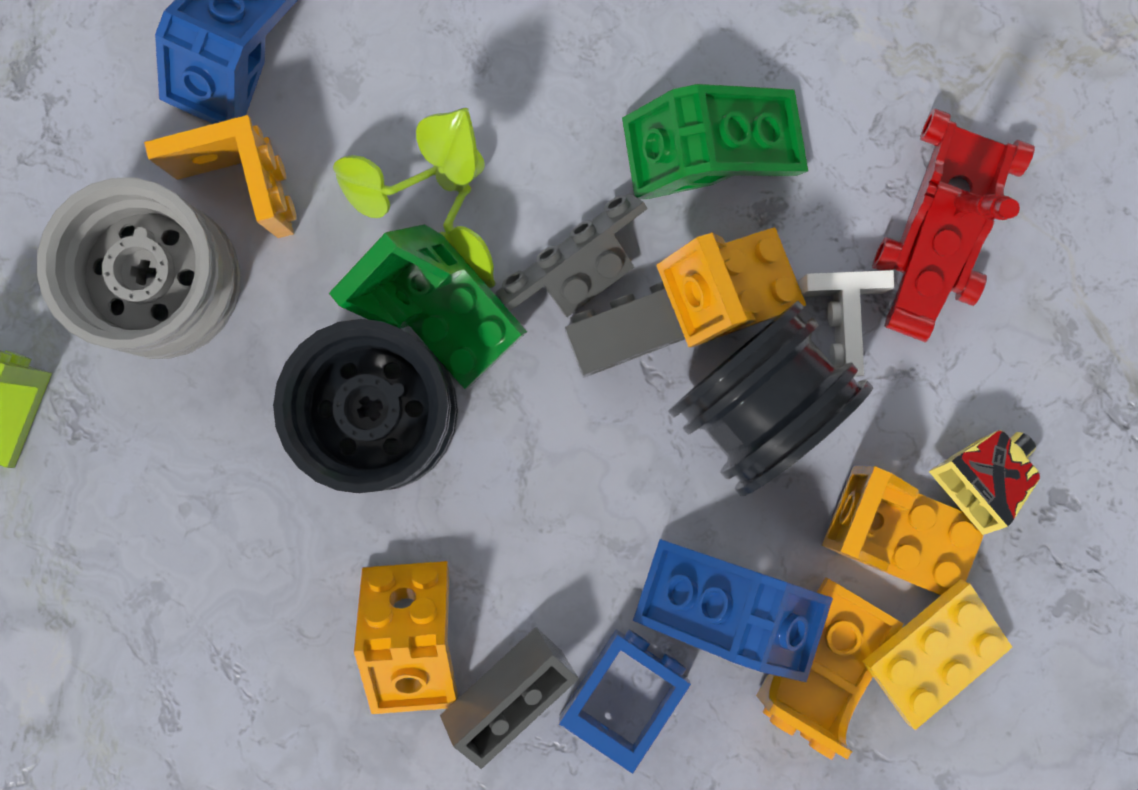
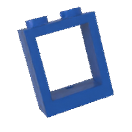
(599, 735)

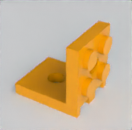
(228, 145)
(407, 640)

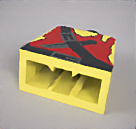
(990, 479)

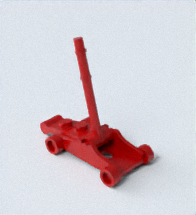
(949, 223)

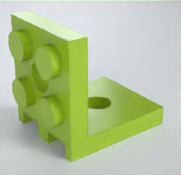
(20, 398)

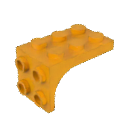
(837, 675)

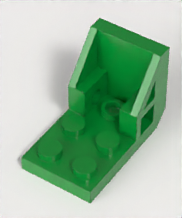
(710, 134)
(425, 284)

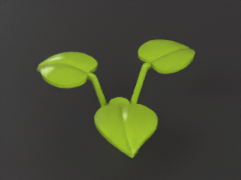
(450, 146)

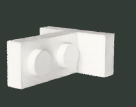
(845, 309)

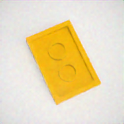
(938, 654)

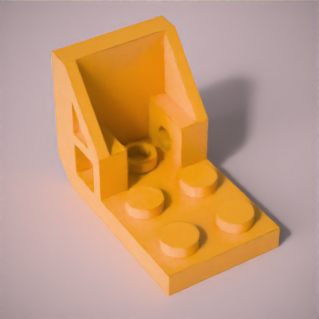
(728, 284)
(902, 531)

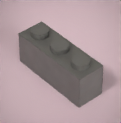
(623, 332)
(508, 698)

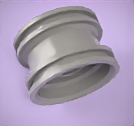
(90, 230)

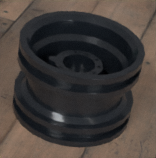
(315, 376)
(772, 401)

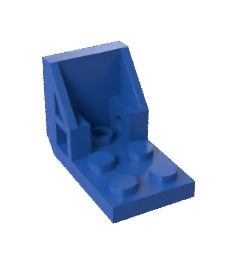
(214, 54)
(733, 611)

